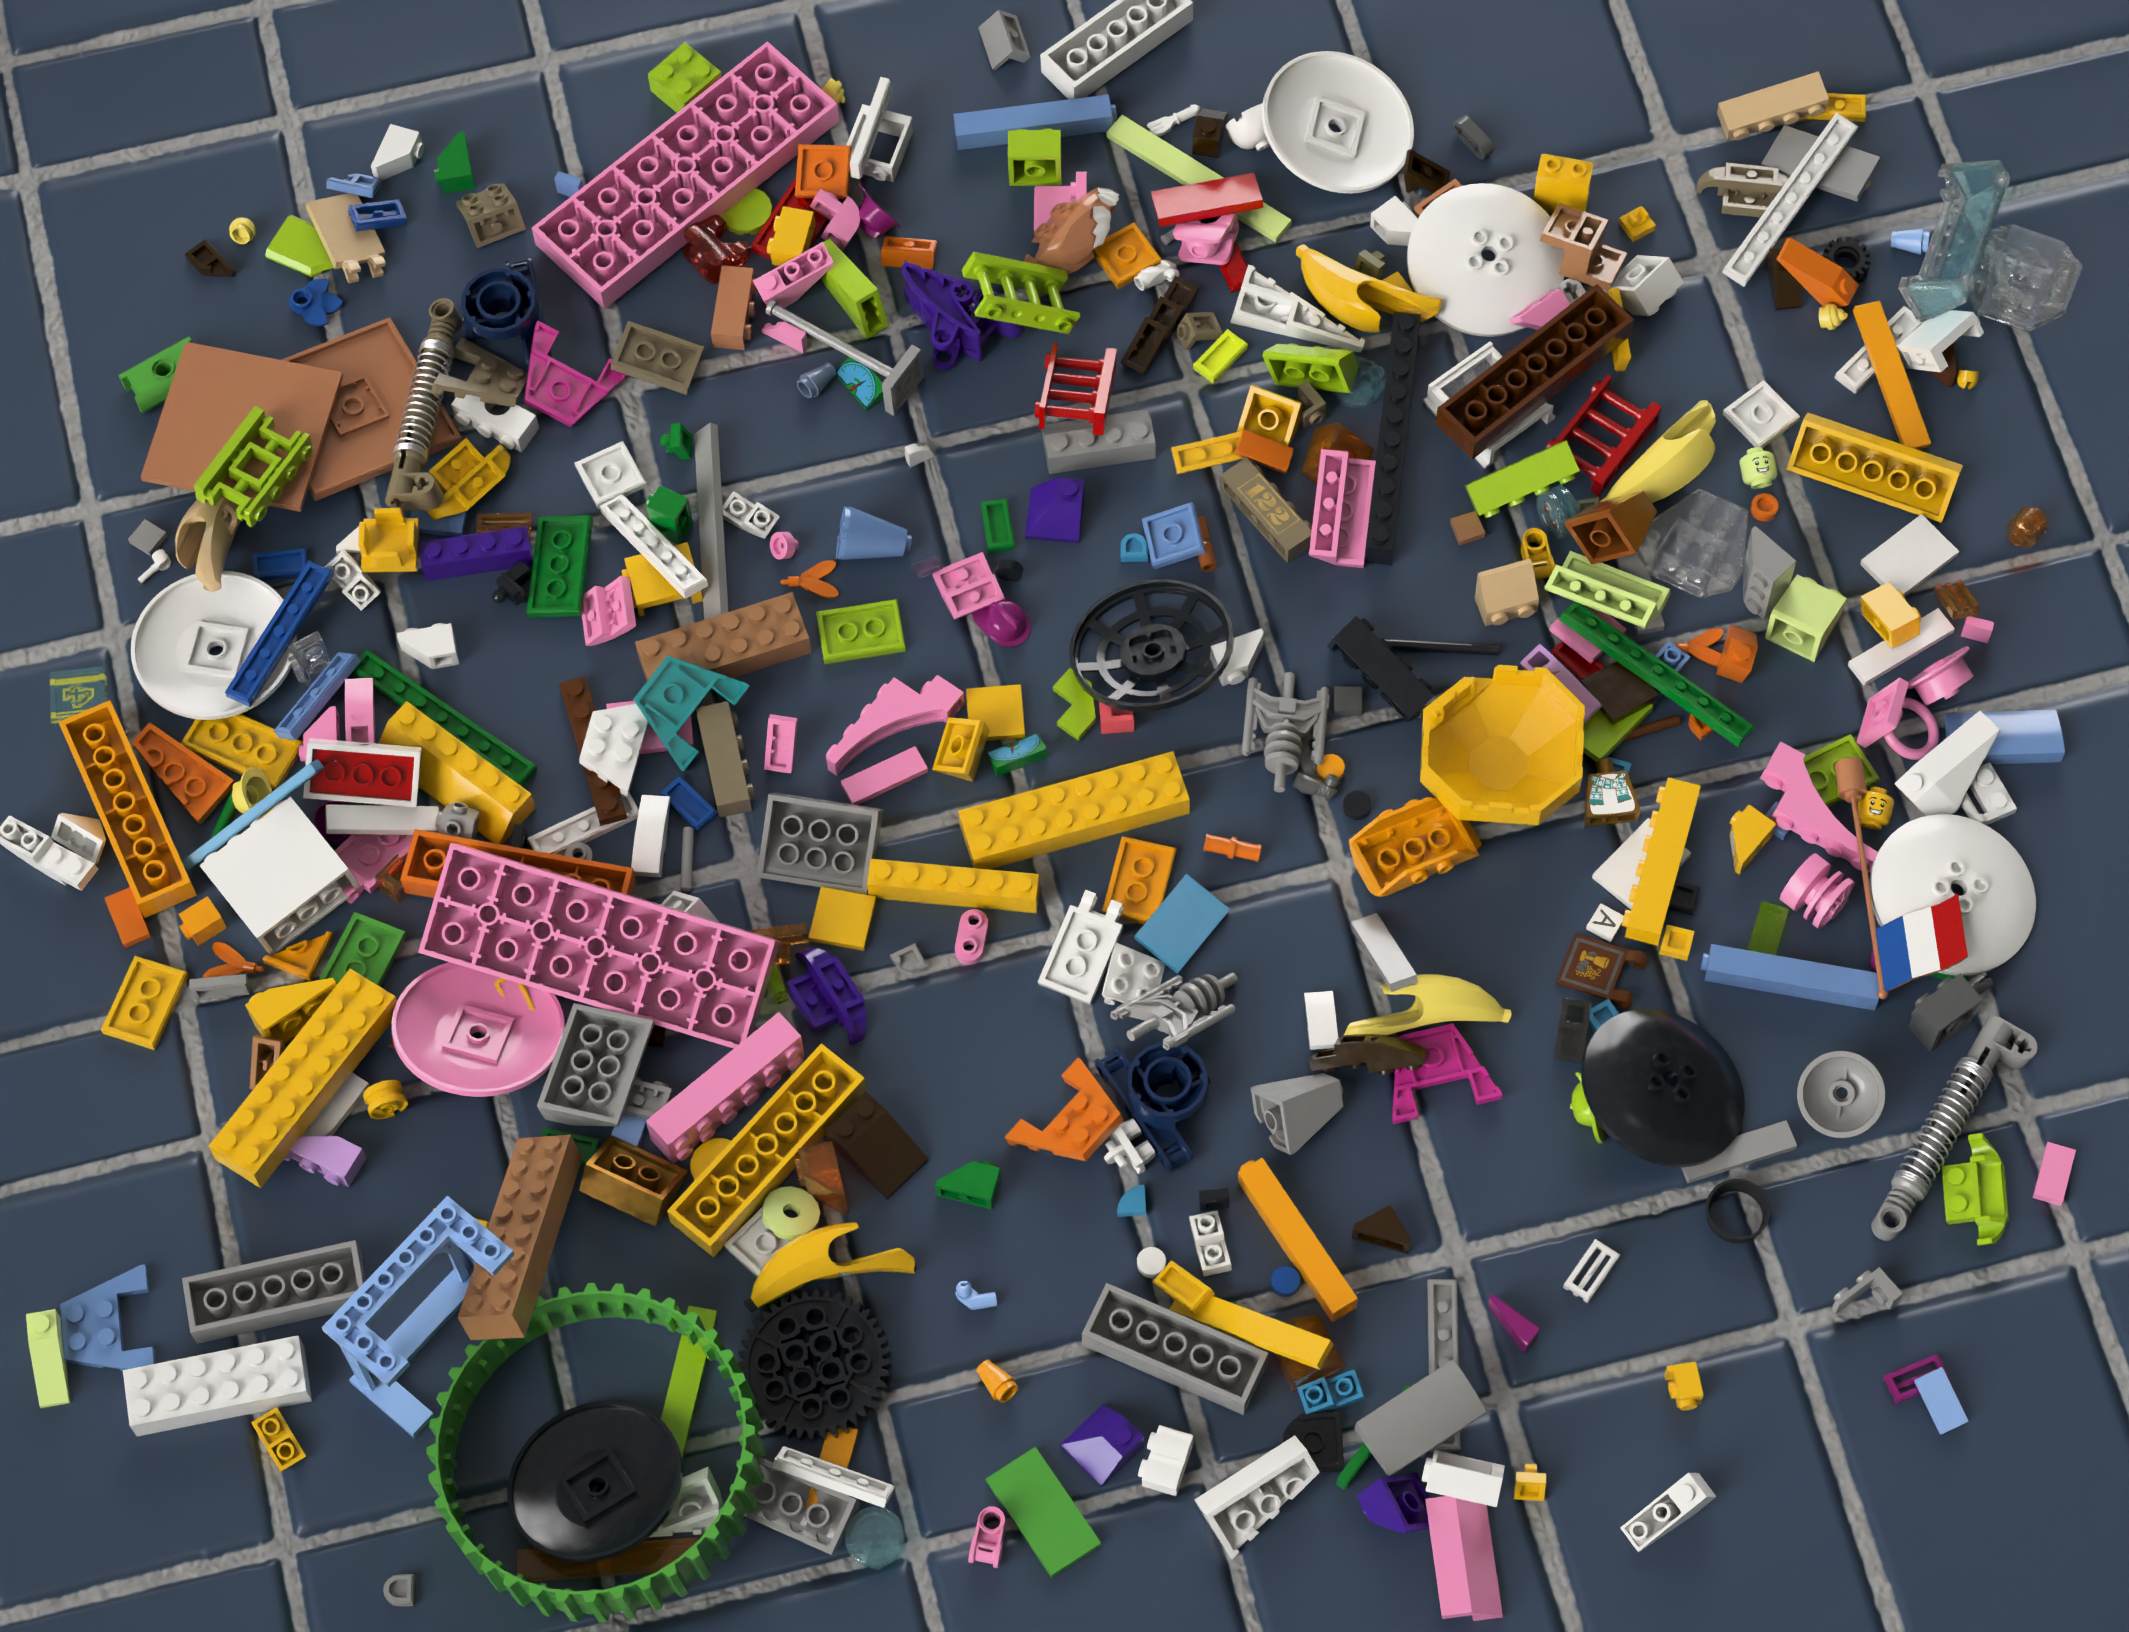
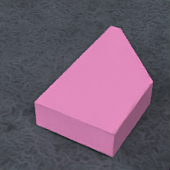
(787, 334)

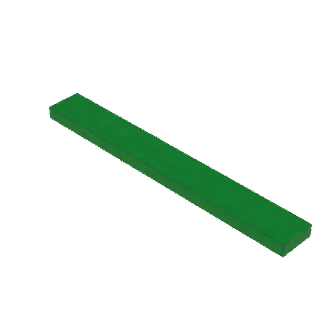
(1657, 673)
(400, 689)

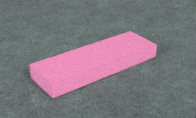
(884, 776)

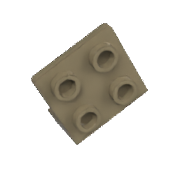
(491, 214)

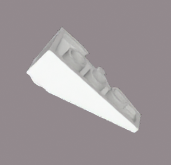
(1947, 771)

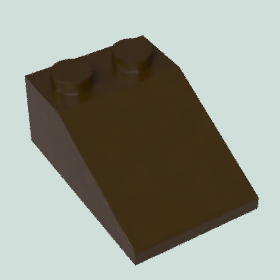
(876, 1145)

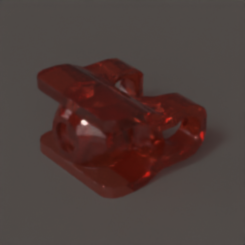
(708, 253)

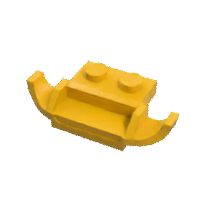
(467, 477)

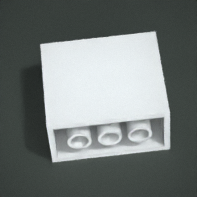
(279, 876)

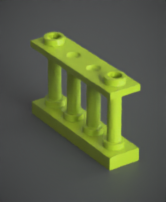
(1025, 276)

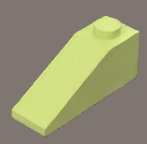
(47, 1357)

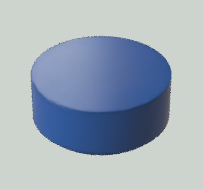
(1285, 1281)

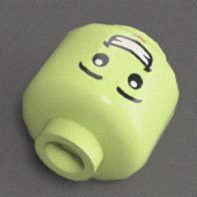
(1758, 468)

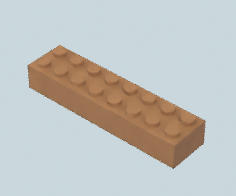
(528, 1222)

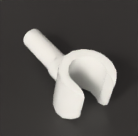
(161, 563)

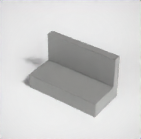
(1003, 39)

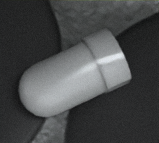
(1168, 237)

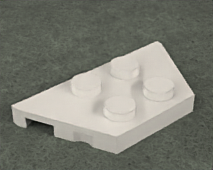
(614, 744)

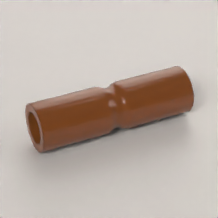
(1206, 560)

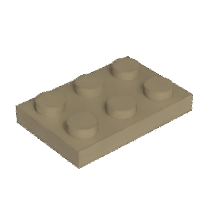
(657, 357)

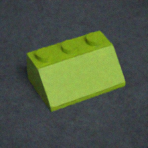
(1321, 367)

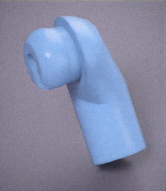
(972, 1299)

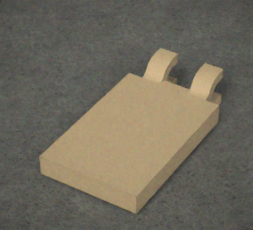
(341, 241)

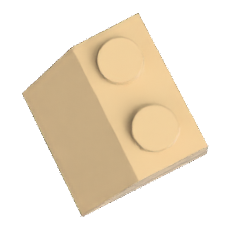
(1507, 593)

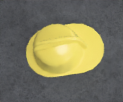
(250, 790)

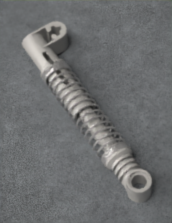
(1910, 1185)

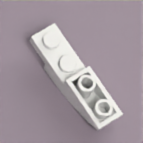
(45, 854)

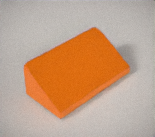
(915, 251)
(1264, 451)

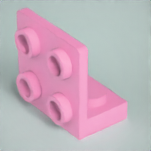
(1049, 196)

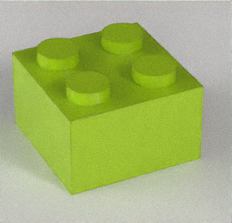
(682, 77)
(1034, 157)

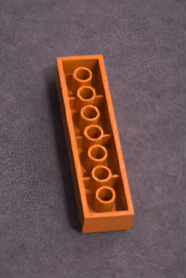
(429, 852)

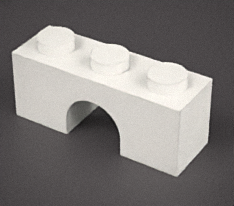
(511, 429)

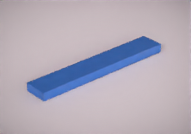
(279, 634)

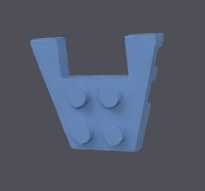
(94, 1324)

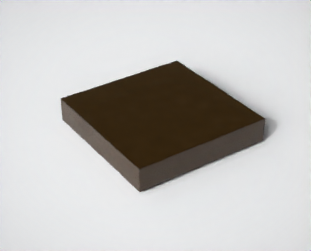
(1619, 691)

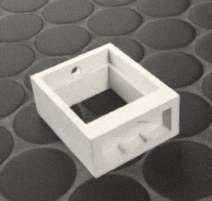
(892, 124)
(1463, 1478)

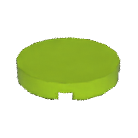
(749, 213)

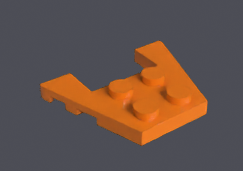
(1079, 1126)

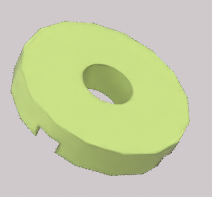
(790, 1199)

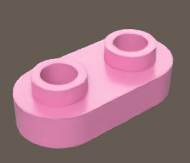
(971, 935)

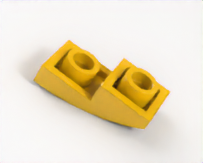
(278, 1439)

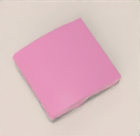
(968, 586)
(608, 611)

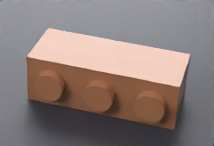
(734, 308)

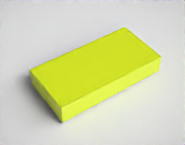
(1220, 356)

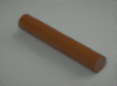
(1653, 727)

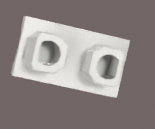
(1137, 1156)

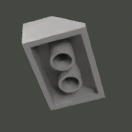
(1765, 573)

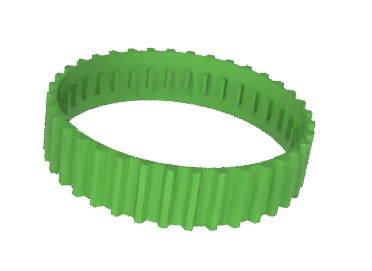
(674, 1577)

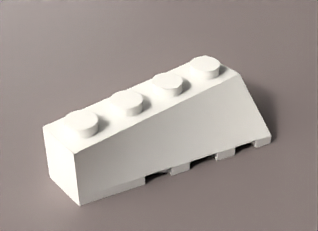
(1256, 1493)

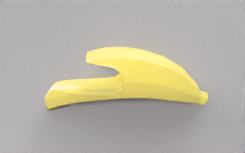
(1673, 458)
(1436, 1001)

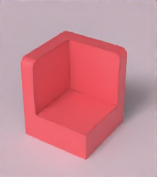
(1115, 720)

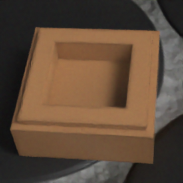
(1467, 528)

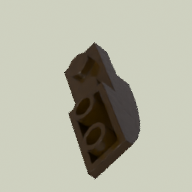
(1379, 1051)

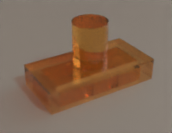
(787, 936)

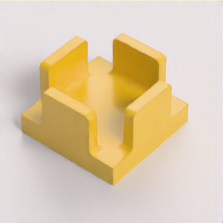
(389, 542)

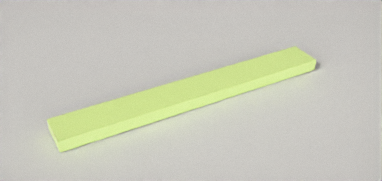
(1188, 171)

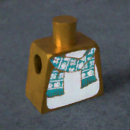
(1609, 797)

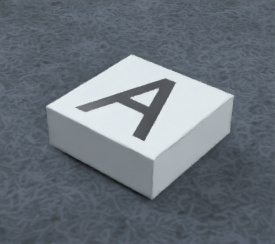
(1605, 923)

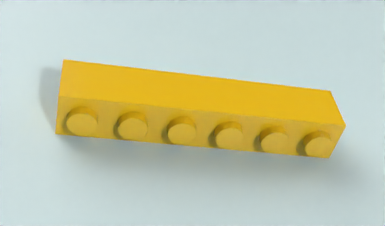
(1662, 861)
(953, 885)

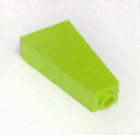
(854, 293)

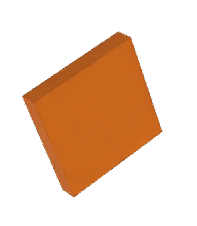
(823, 168)

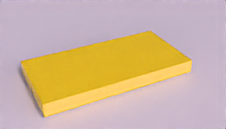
(243, 744)

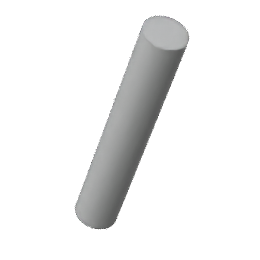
(687, 859)

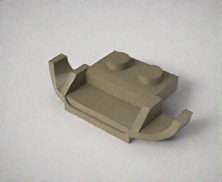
(1744, 187)

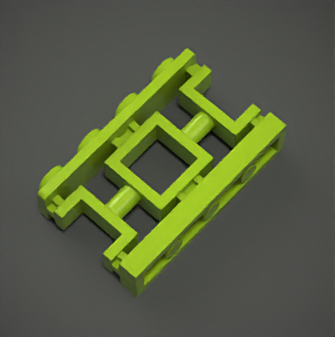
(237, 454)

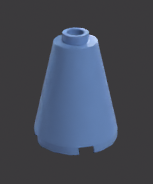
(869, 537)

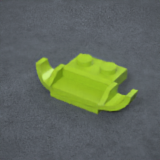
(1977, 1191)

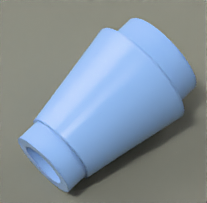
(1911, 240)

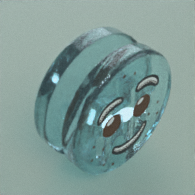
(1555, 508)

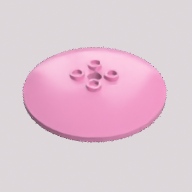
(453, 1002)

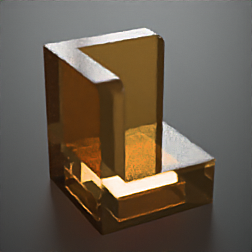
(389, 880)

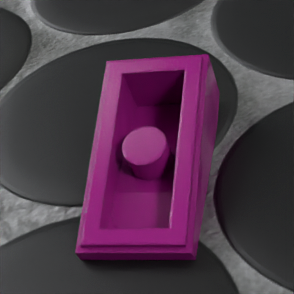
(1517, 1326)

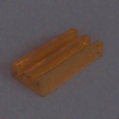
(503, 519)
(1962, 598)

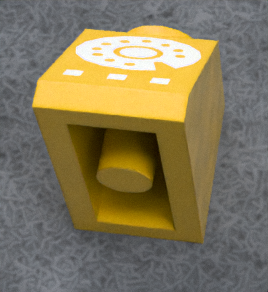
(1748, 836)

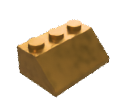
(632, 1180)

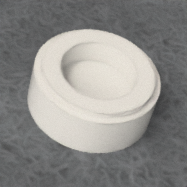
(1151, 1262)

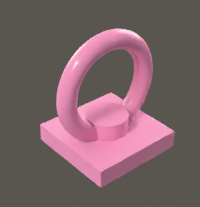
(1884, 714)

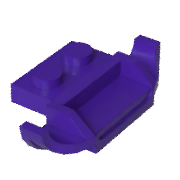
(827, 995)

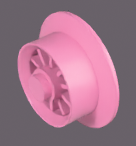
(1942, 677)

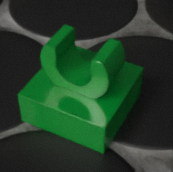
(678, 441)

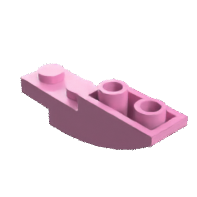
(359, 710)

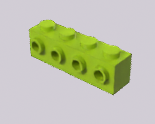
(1521, 478)

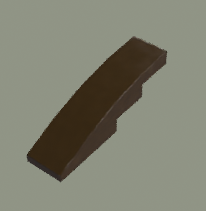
(1159, 326)

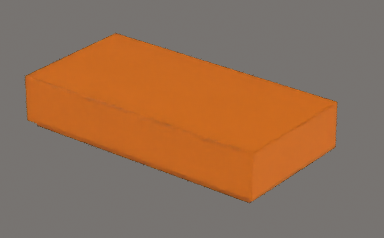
(127, 917)

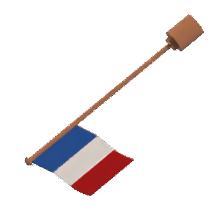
(1917, 941)

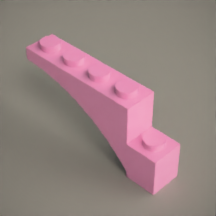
(894, 711)
(1804, 810)

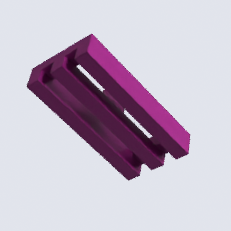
(1895, 1388)

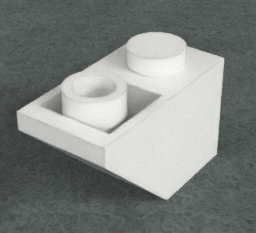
(1393, 222)
(431, 645)

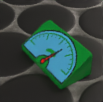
(861, 382)
(1017, 754)

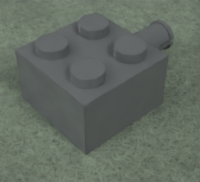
(1947, 1009)

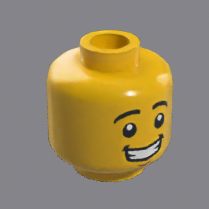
(1875, 809)

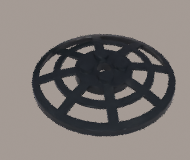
(1148, 638)

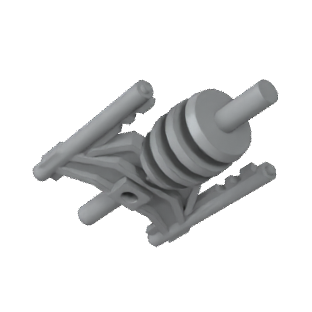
(1286, 722)
(1178, 1013)

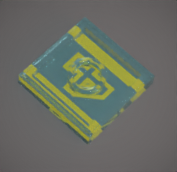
(76, 691)

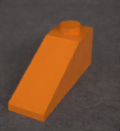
(1817, 274)

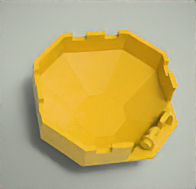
(1504, 746)

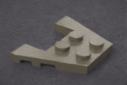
(491, 379)

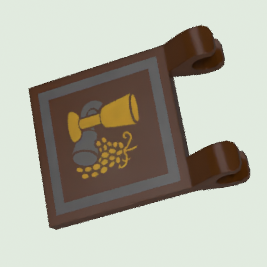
(1596, 967)

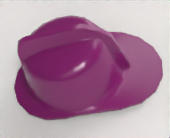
(874, 219)
(1004, 623)

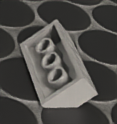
(1075, 447)

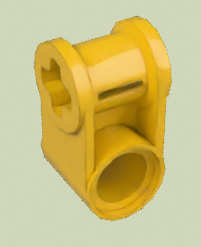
(1541, 556)

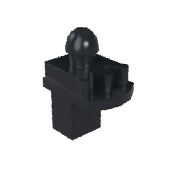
(510, 583)

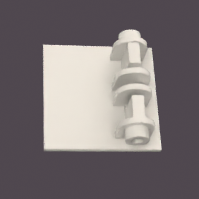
(1130, 975)

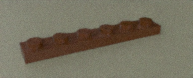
(580, 709)

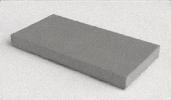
(1845, 177)

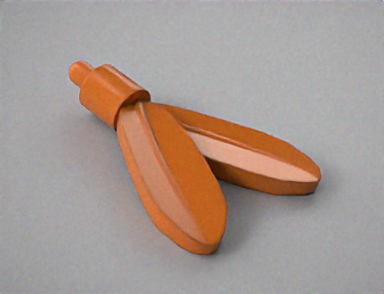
(811, 580)
(1699, 646)
(235, 962)

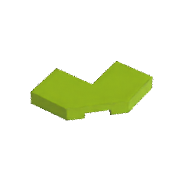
(1081, 714)

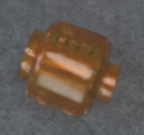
(2027, 527)

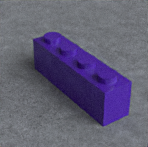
(475, 553)

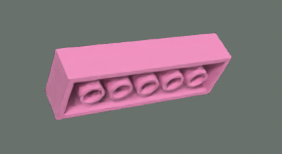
(726, 1089)

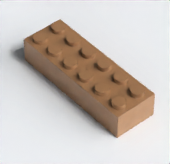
(734, 640)

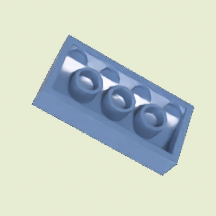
(2023, 735)

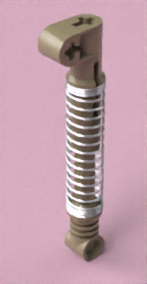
(408, 486)

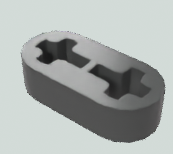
(1473, 137)

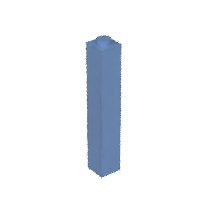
(1070, 116)
(1791, 977)

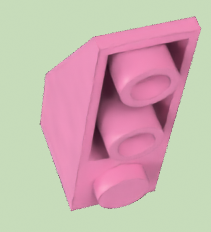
(794, 277)

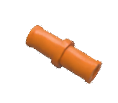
(1232, 847)

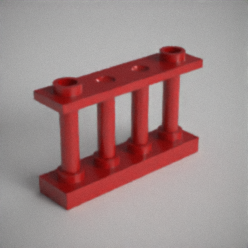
(1099, 399)
(1629, 438)

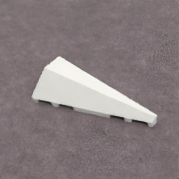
(1272, 309)
(695, 1506)

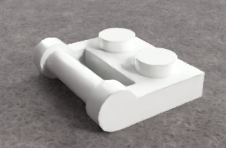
(1990, 795)

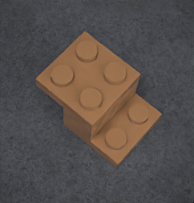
(1584, 253)

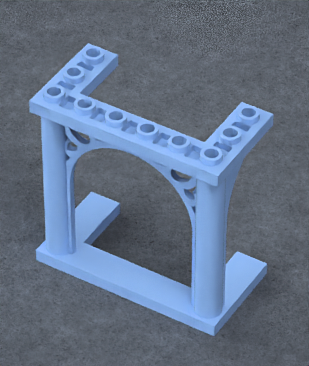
(382, 1362)

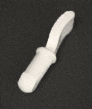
(1165, 124)

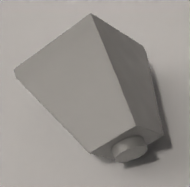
(1296, 1108)

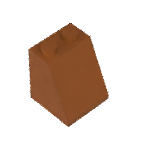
(1612, 527)

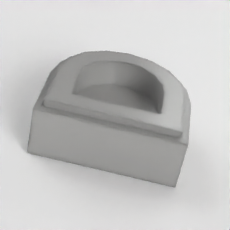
(400, 1590)

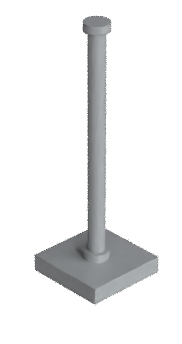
(900, 379)

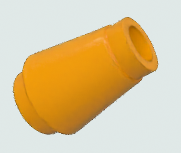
(998, 1382)

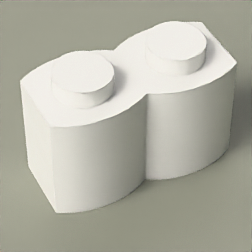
(1166, 1460)

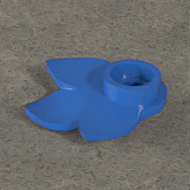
(318, 302)

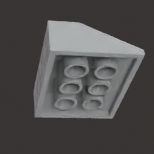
(818, 842)
(594, 1067)

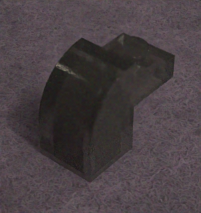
(1572, 1030)

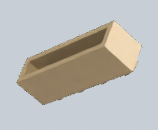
(1773, 106)

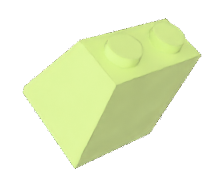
(1805, 617)

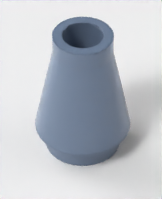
(814, 381)

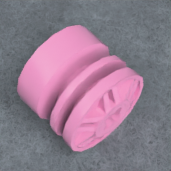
(1812, 887)

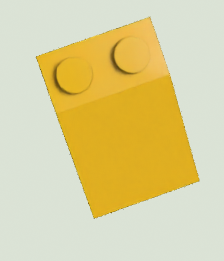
(286, 1009)

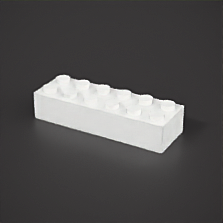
(1112, 43)
(217, 1385)

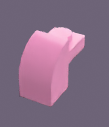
(843, 217)

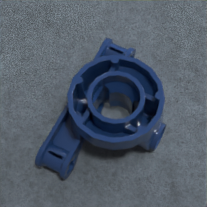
(498, 291)
(1155, 1115)

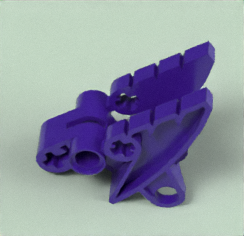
(944, 313)

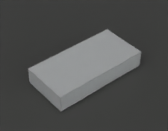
(220, 986)

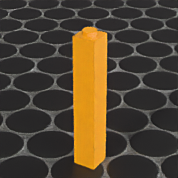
(1297, 1239)

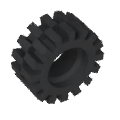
(1853, 251)

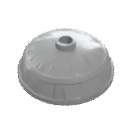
(1837, 1115)

